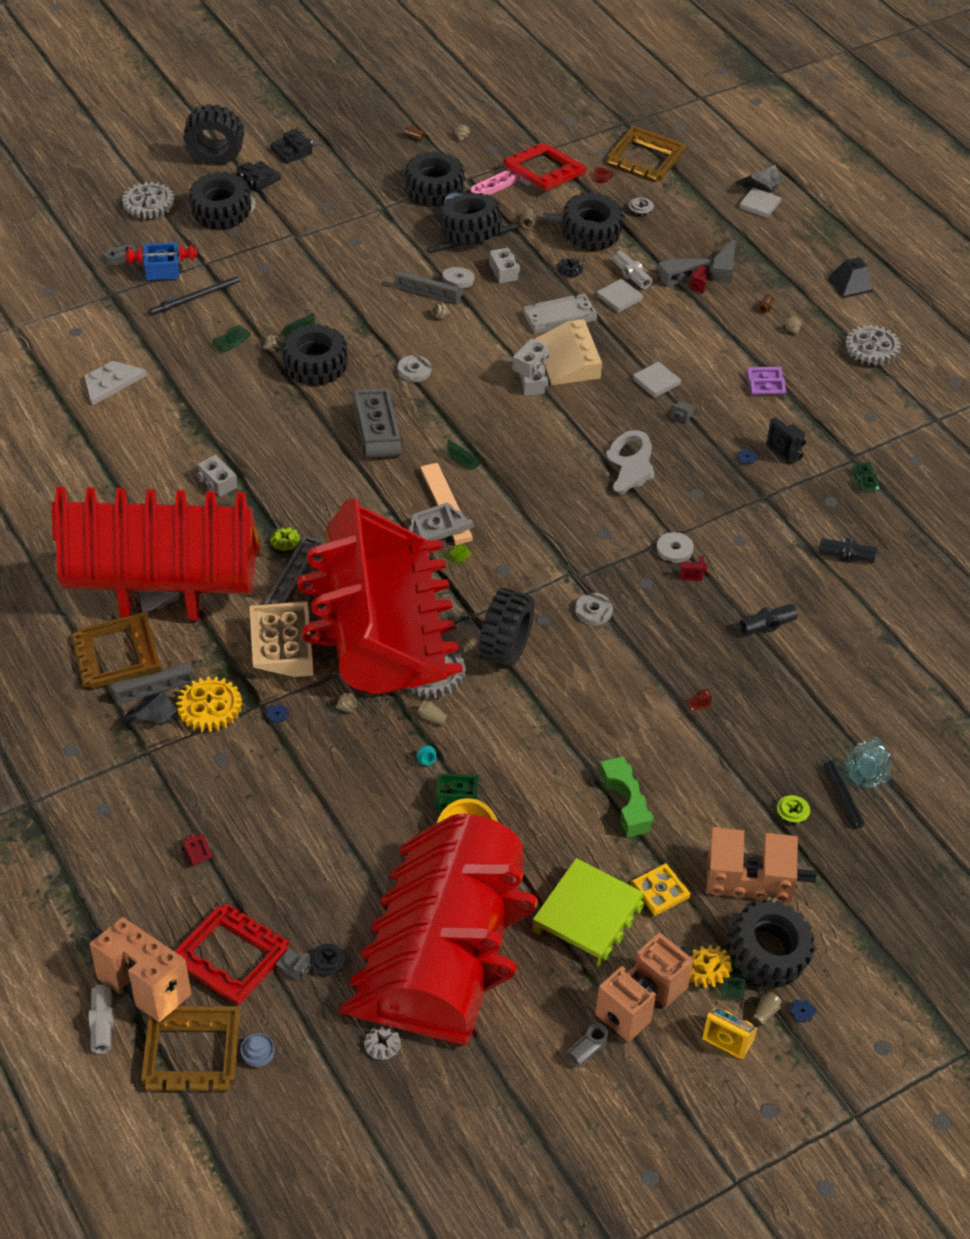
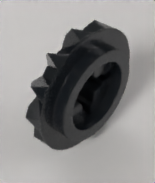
(564, 267)
(328, 951)

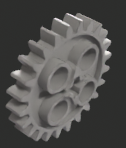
(148, 200)
(873, 345)
(443, 685)

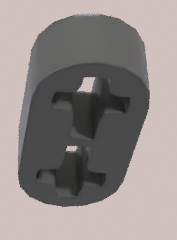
(117, 255)

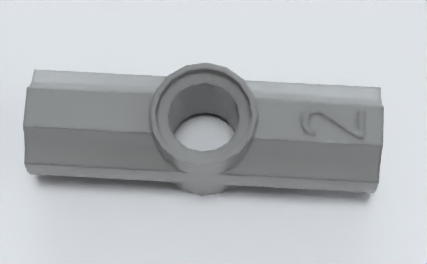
(632, 270)
(101, 1019)

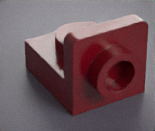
(698, 280)
(693, 571)
(197, 849)

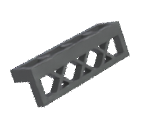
(428, 287)
(153, 683)

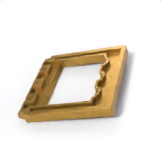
(650, 140)
(143, 643)
(193, 1019)

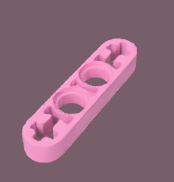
(509, 179)

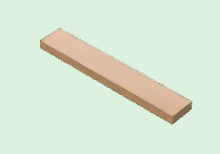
(442, 494)

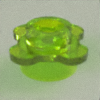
(460, 552)

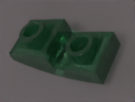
(865, 477)

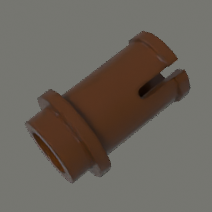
(415, 133)
(765, 305)

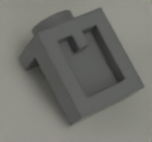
(682, 411)
(294, 964)

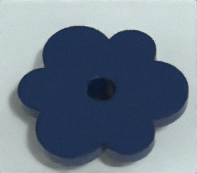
(747, 456)
(277, 713)
(802, 1010)

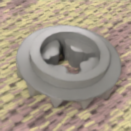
(646, 204)
(380, 1051)

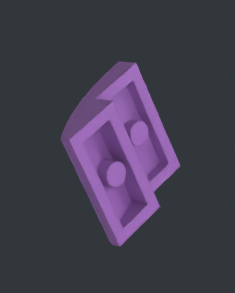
(766, 380)

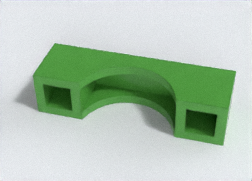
(618, 777)

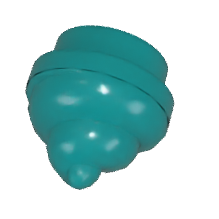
(426, 755)

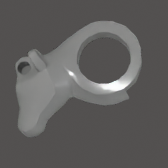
(635, 468)

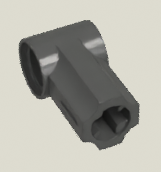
(588, 1046)

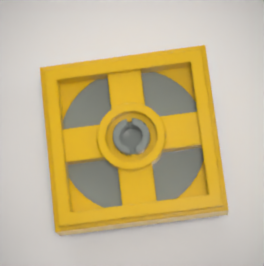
(661, 889)

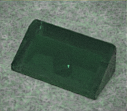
(309, 319)
(462, 455)

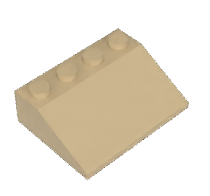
(571, 353)
(279, 640)

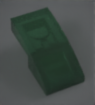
(233, 338)
(734, 985)

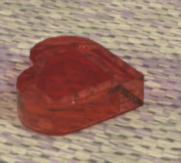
(602, 175)
(700, 700)

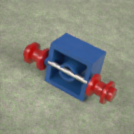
(161, 259)

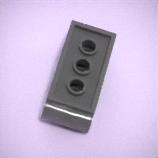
(376, 423)

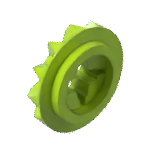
(285, 544)
(792, 802)

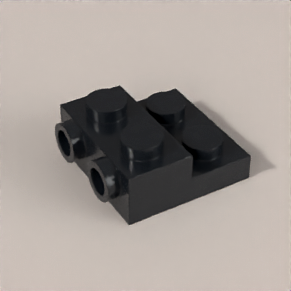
(292, 146)
(258, 175)
(786, 440)

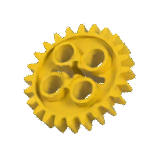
(209, 704)

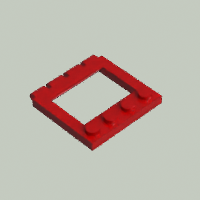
(552, 179)
(245, 928)

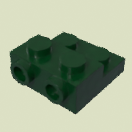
(453, 788)

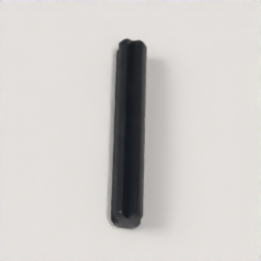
(844, 794)

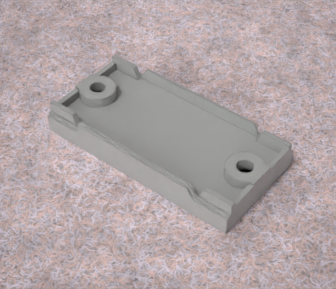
(553, 313)

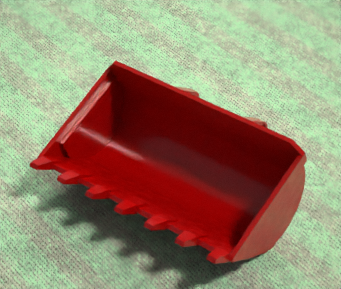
(154, 546)
(379, 603)
(443, 930)

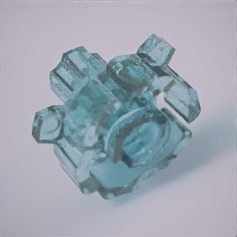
(869, 762)

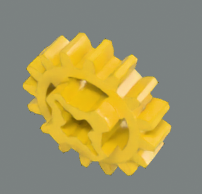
(710, 966)

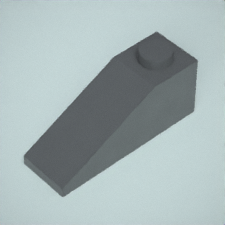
(723, 264)
(680, 270)

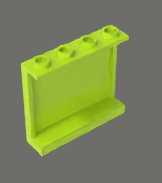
(589, 910)

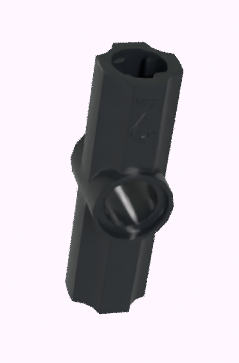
(847, 550)
(768, 619)

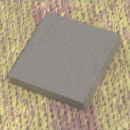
(760, 202)
(619, 295)
(656, 379)

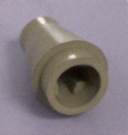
(527, 219)
(432, 713)
(766, 1008)

